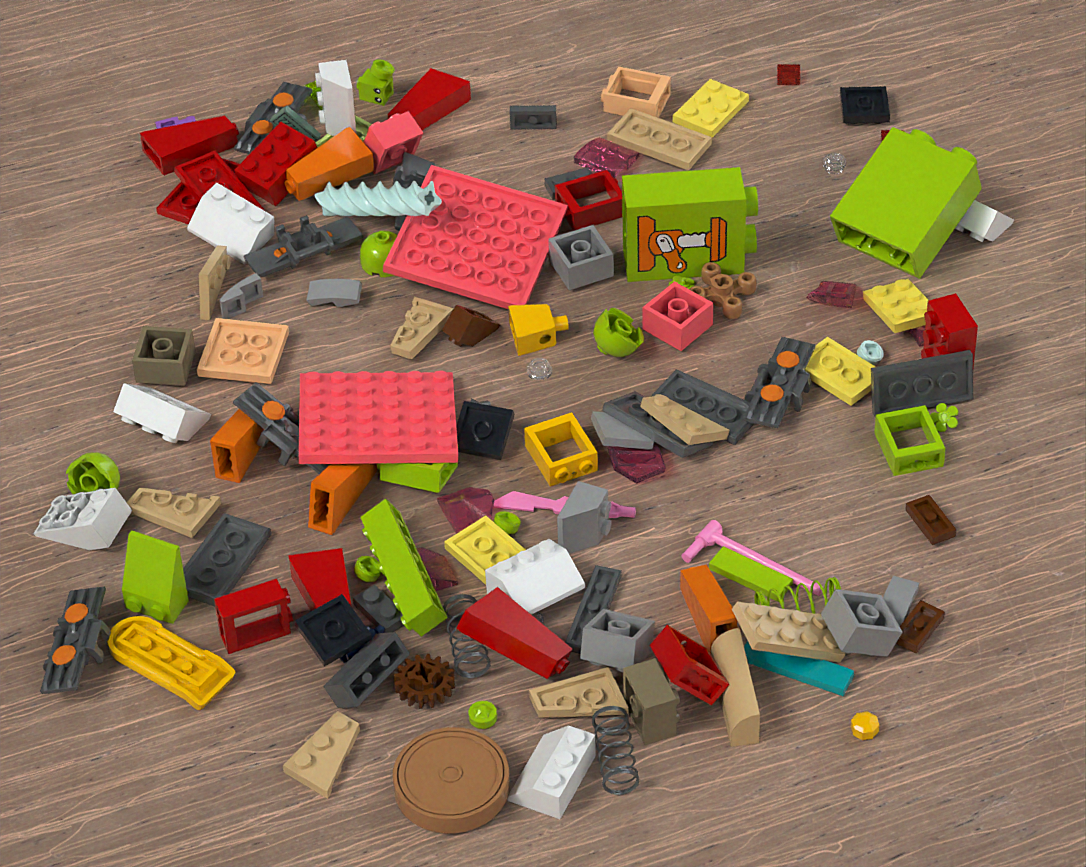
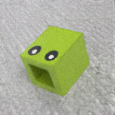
(374, 89)

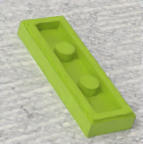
(749, 573)

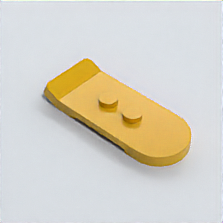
(169, 660)

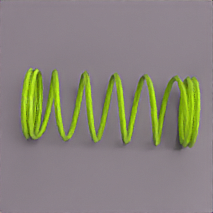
(759, 596)

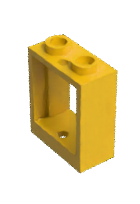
(557, 431)

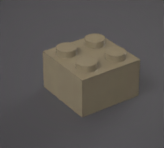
(163, 355)
(651, 701)

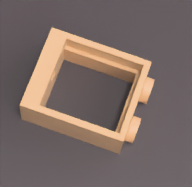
(639, 81)

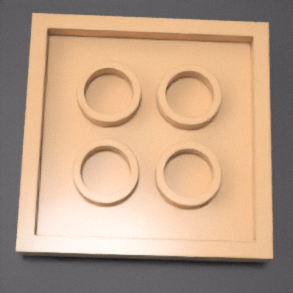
(243, 351)

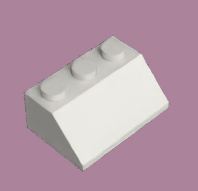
(335, 97)
(231, 222)
(984, 222)
(159, 413)
(536, 576)
(554, 771)

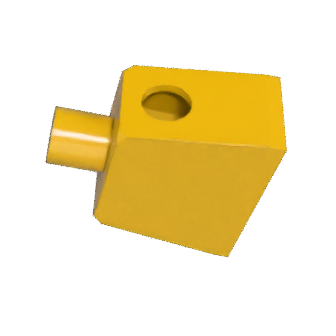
(534, 327)

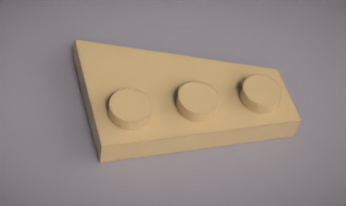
(420, 327)
(174, 512)

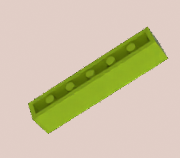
(403, 568)

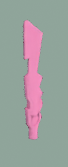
(526, 502)

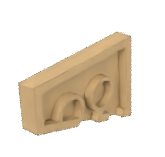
(211, 280)
(682, 421)
(579, 696)
(322, 756)

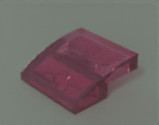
(605, 155)

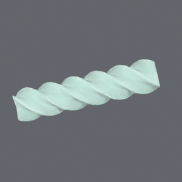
(379, 200)

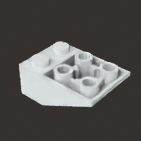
(85, 519)

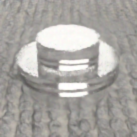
(834, 163)
(539, 369)

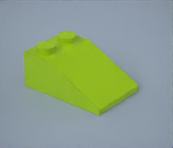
(154, 578)

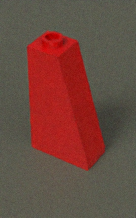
(433, 97)
(186, 141)
(320, 576)
(515, 634)

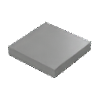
(618, 434)

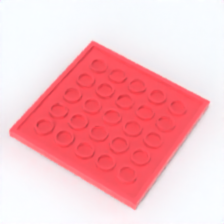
(478, 241)
(377, 418)

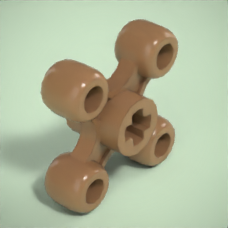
(723, 288)

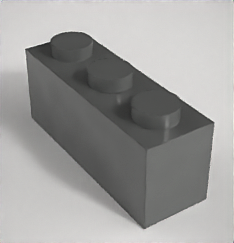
(366, 670)

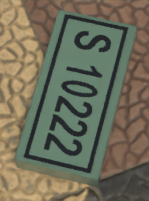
(296, 122)

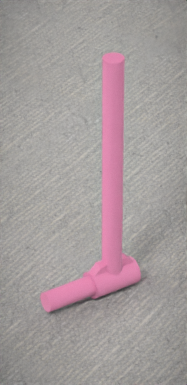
(713, 533)

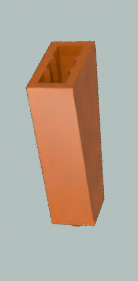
(335, 162)
(235, 447)
(335, 493)
(706, 604)

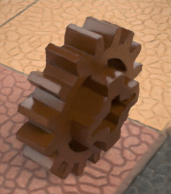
(424, 681)

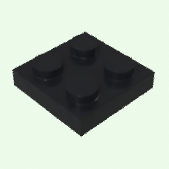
(864, 105)
(483, 430)
(333, 630)

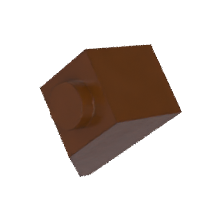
(468, 326)

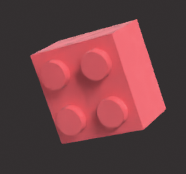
(391, 139)
(677, 316)

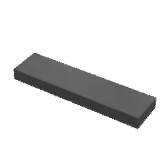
(597, 596)

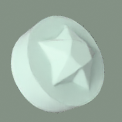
(870, 352)

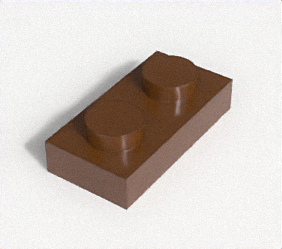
(930, 519)
(919, 626)

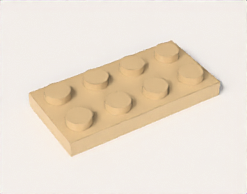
(659, 139)
(787, 632)

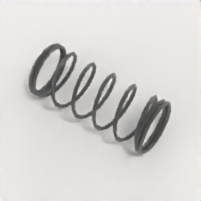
(457, 660)
(625, 769)

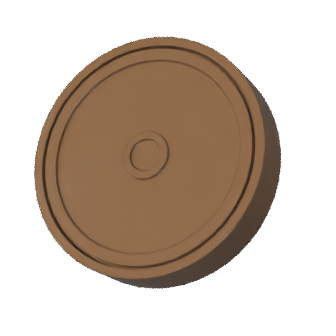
(451, 780)

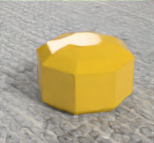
(864, 725)

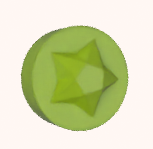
(382, 69)
(507, 522)
(367, 569)
(482, 714)

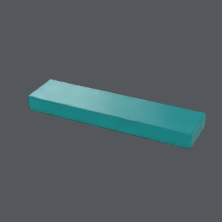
(806, 670)

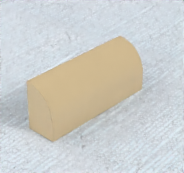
(739, 698)

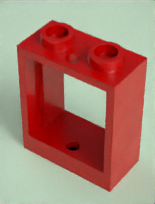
(595, 213)
(247, 602)
(689, 665)

